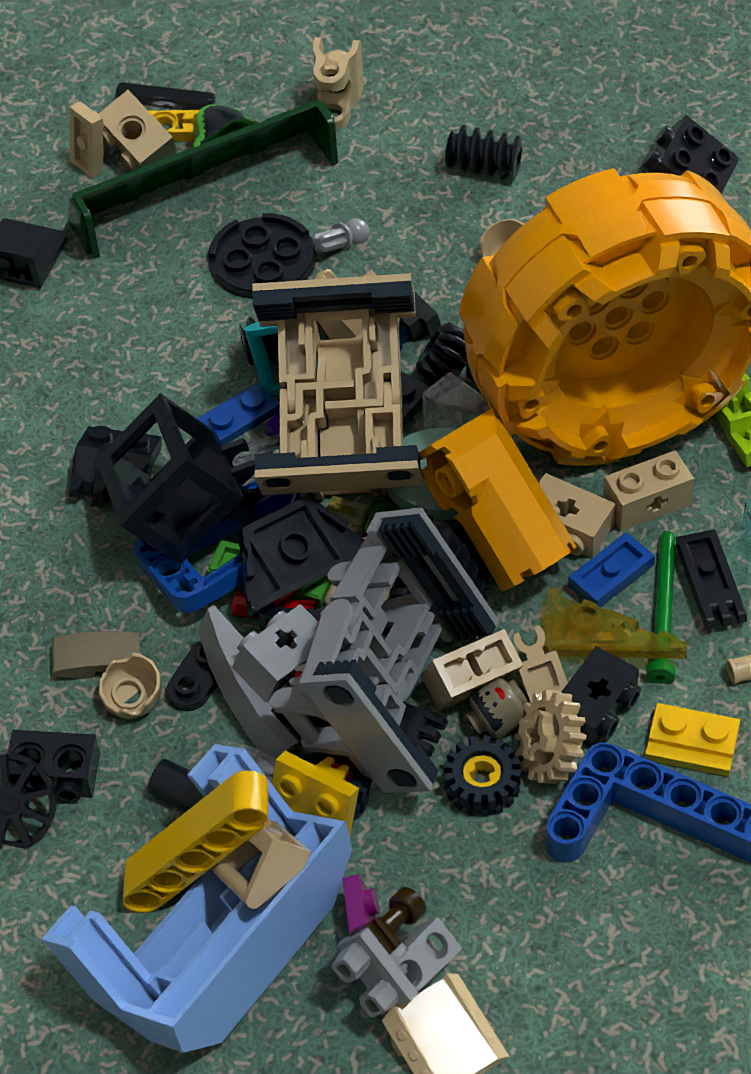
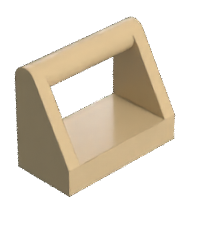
(279, 863)

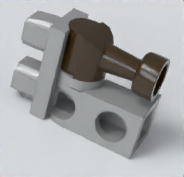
(385, 964)

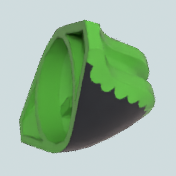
(217, 121)

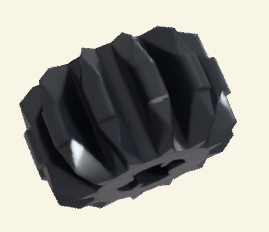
(443, 354)

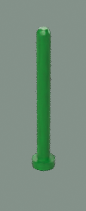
(660, 669)

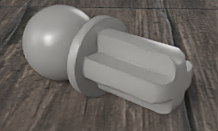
(342, 236)

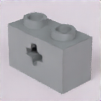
(270, 657)

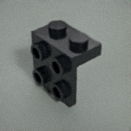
(691, 149)

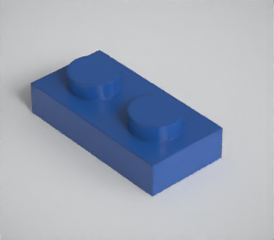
(241, 413)
(611, 570)

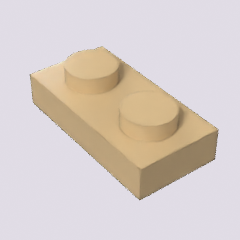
(86, 139)

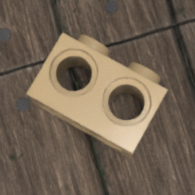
(467, 669)

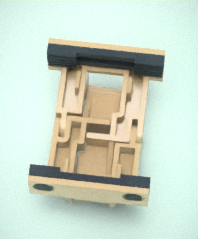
(352, 386)

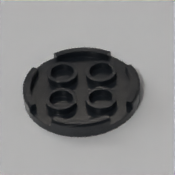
(261, 252)

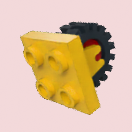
(322, 785)

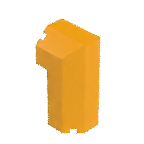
(496, 499)

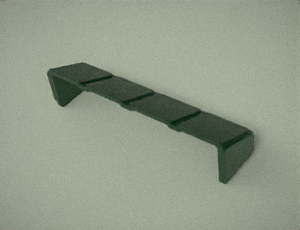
(310, 117)

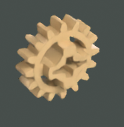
(550, 737)

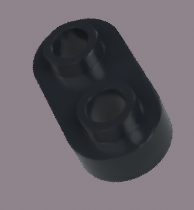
(195, 672)

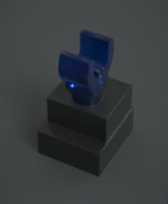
(424, 323)

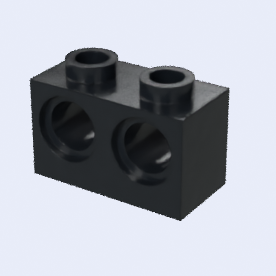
(56, 754)

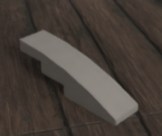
(252, 712)

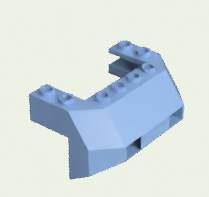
(211, 950)

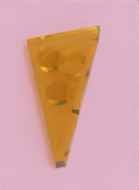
(577, 628)

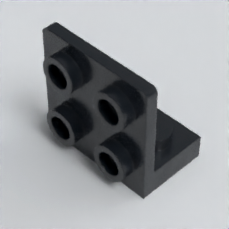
(28, 251)

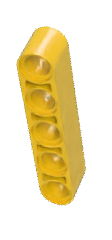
(196, 841)

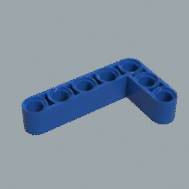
(656, 803)

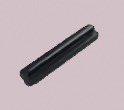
(167, 96)

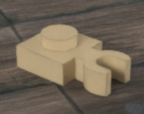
(541, 669)

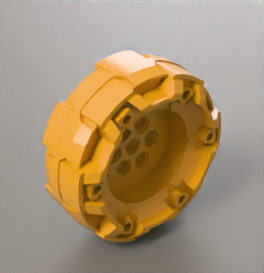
(613, 316)

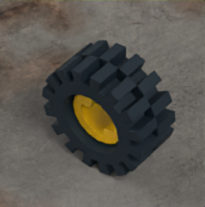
(503, 777)

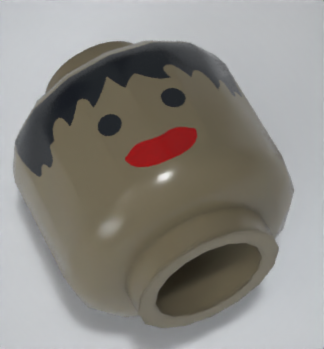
(497, 708)

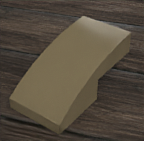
(88, 652)

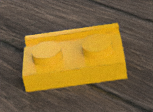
(692, 739)

